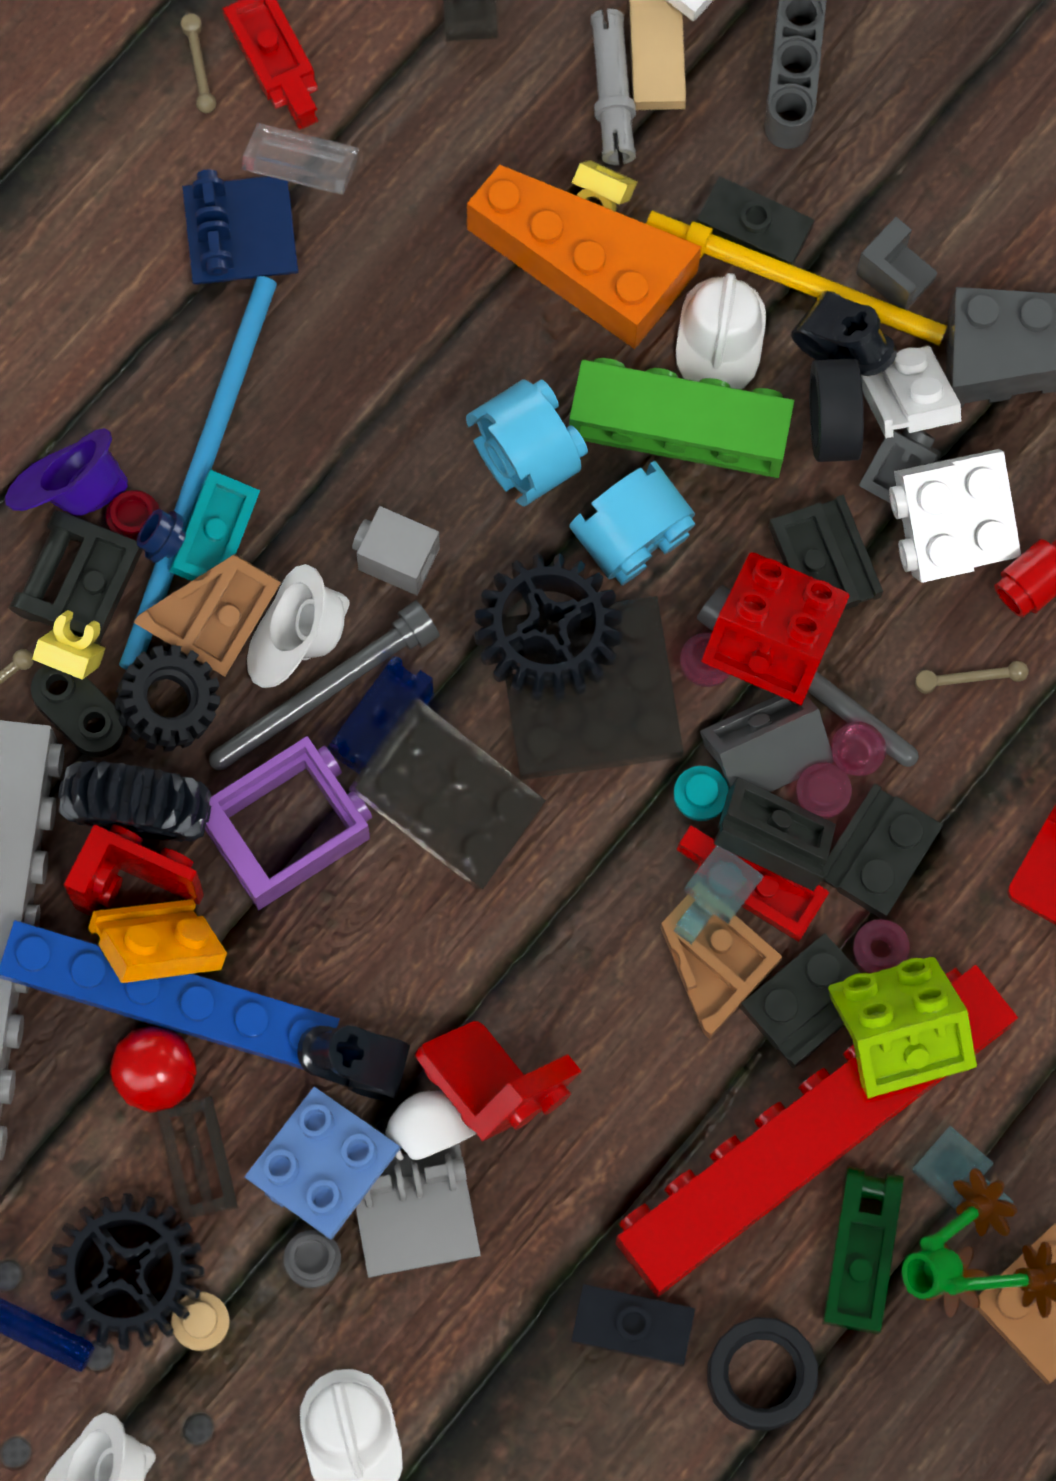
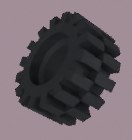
(176, 667)

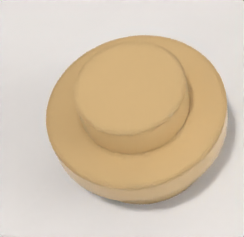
(205, 1325)

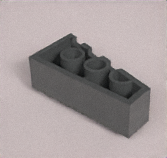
(1000, 344)

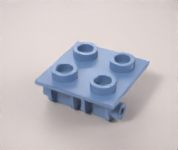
(322, 1163)

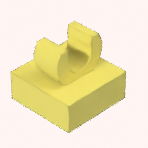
(603, 184)
(69, 652)

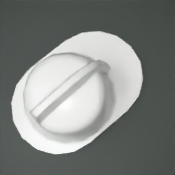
(721, 332)
(298, 626)
(350, 1429)
(103, 1455)

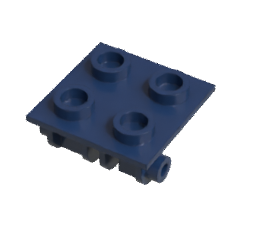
(239, 228)

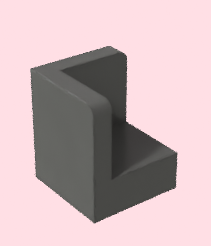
(895, 268)

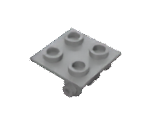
(418, 1215)

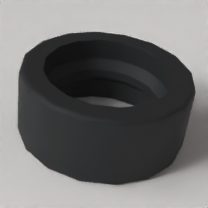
(836, 410)
(793, 1343)

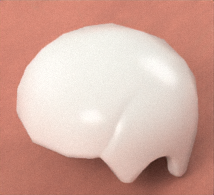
(426, 1125)

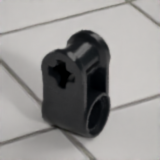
(844, 330)
(355, 1059)

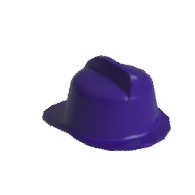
(73, 478)

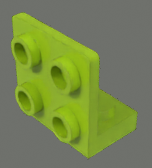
(904, 1025)

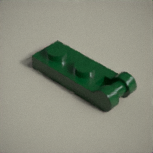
(863, 1252)

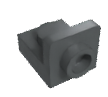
(895, 454)

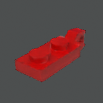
(274, 56)
(774, 900)

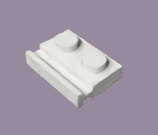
(911, 393)

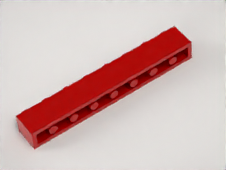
(781, 1155)

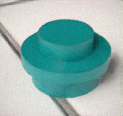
(700, 793)

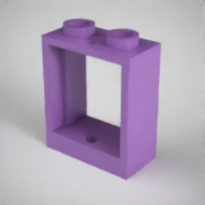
(261, 781)

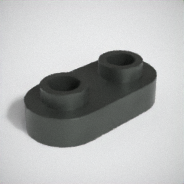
(75, 708)

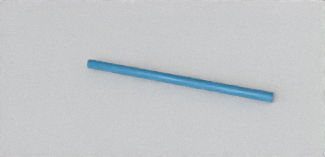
(206, 450)

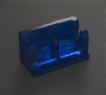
(379, 713)

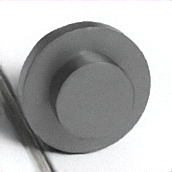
(312, 1259)

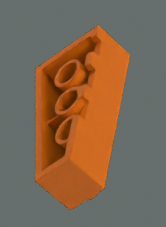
(584, 252)

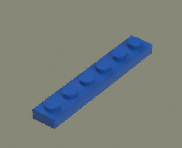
(178, 1003)

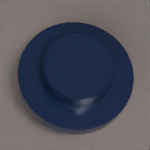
(161, 535)

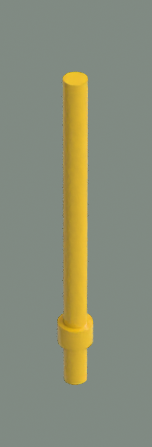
(795, 277)

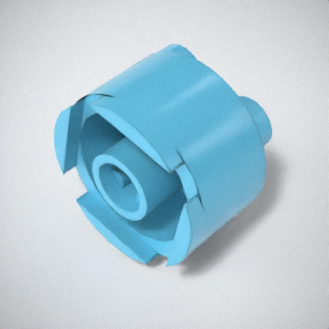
(527, 440)
(634, 521)

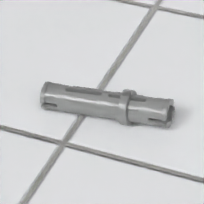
(614, 106)

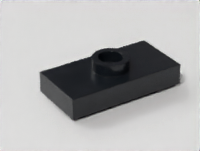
(633, 1325)

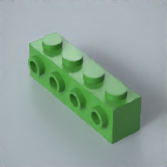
(681, 417)

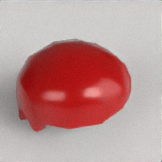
(153, 1068)

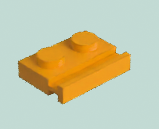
(157, 941)

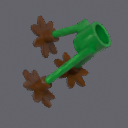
(941, 1272)

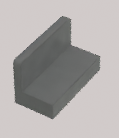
(769, 743)

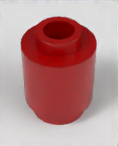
(1029, 580)

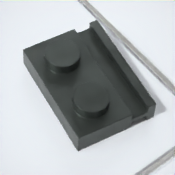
(827, 547)
(775, 834)
(879, 851)
(796, 1003)

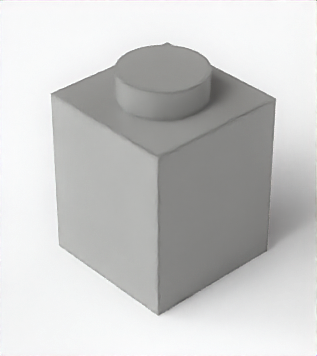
(396, 549)

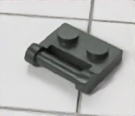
(93, 581)

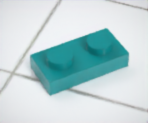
(214, 525)

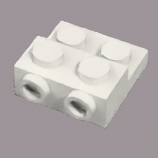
(955, 515)

